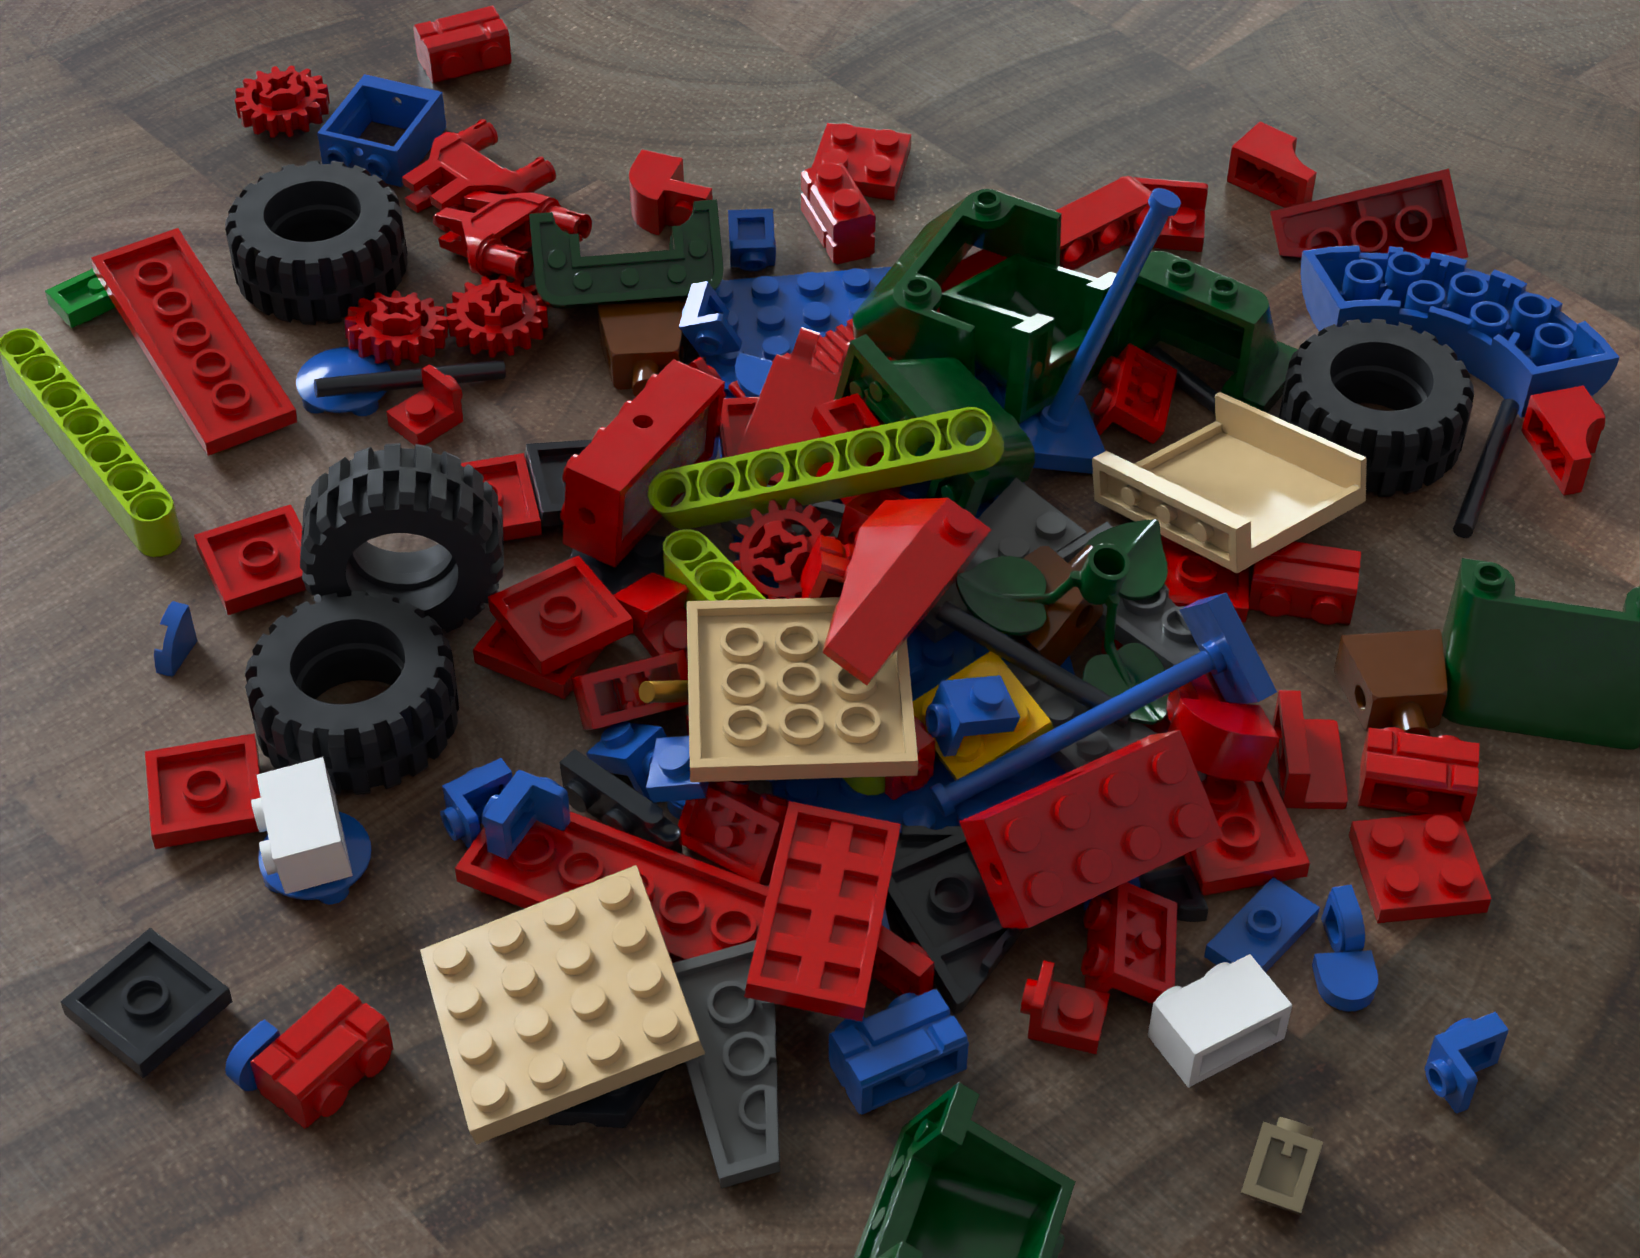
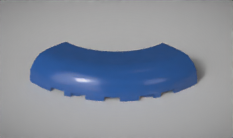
(1490, 321)

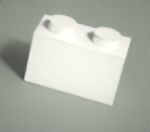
(302, 826)
(1218, 1019)

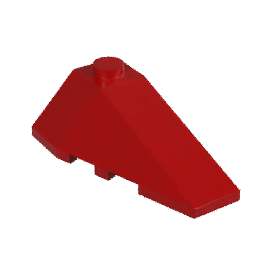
(1405, 213)
(896, 576)

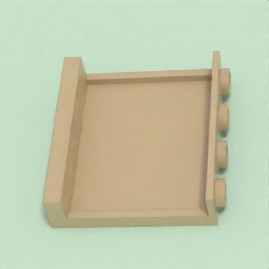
(1235, 485)

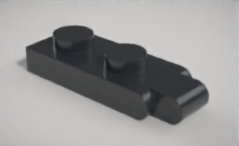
(616, 803)

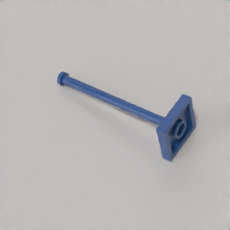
(1065, 431)
(1223, 651)

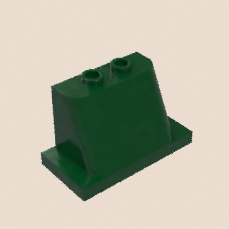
(1211, 320)
(1030, 326)
(932, 386)
(964, 1192)

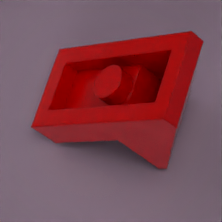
(657, 613)

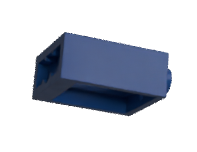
(374, 100)

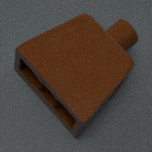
(640, 340)
(1067, 618)
(1394, 678)

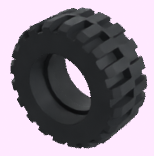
(316, 241)
(1388, 369)
(411, 495)
(342, 643)

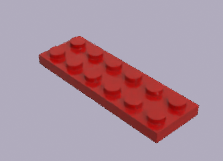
(194, 341)
(1255, 829)
(693, 901)

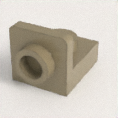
(1282, 1165)

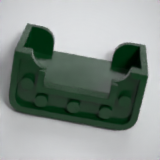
(576, 281)
(1540, 662)

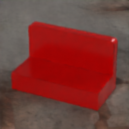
(1307, 757)

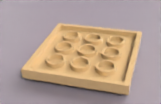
(783, 709)
(559, 1004)

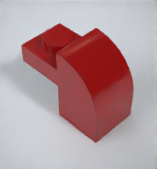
(660, 193)
(1221, 737)

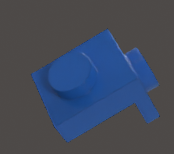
(751, 239)
(706, 322)
(969, 709)
(628, 751)
(671, 772)
(468, 796)
(518, 807)
(1460, 1053)

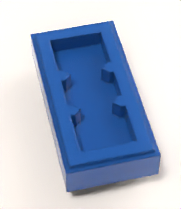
(1264, 927)

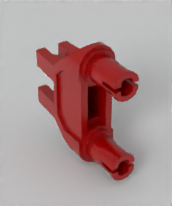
(459, 168)
(500, 230)

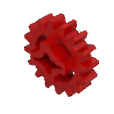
(282, 101)
(496, 316)
(396, 327)
(767, 544)

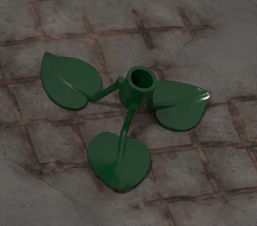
(1123, 562)

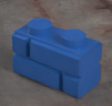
(897, 1050)

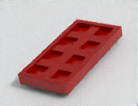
(823, 911)

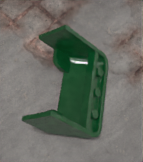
(904, 304)

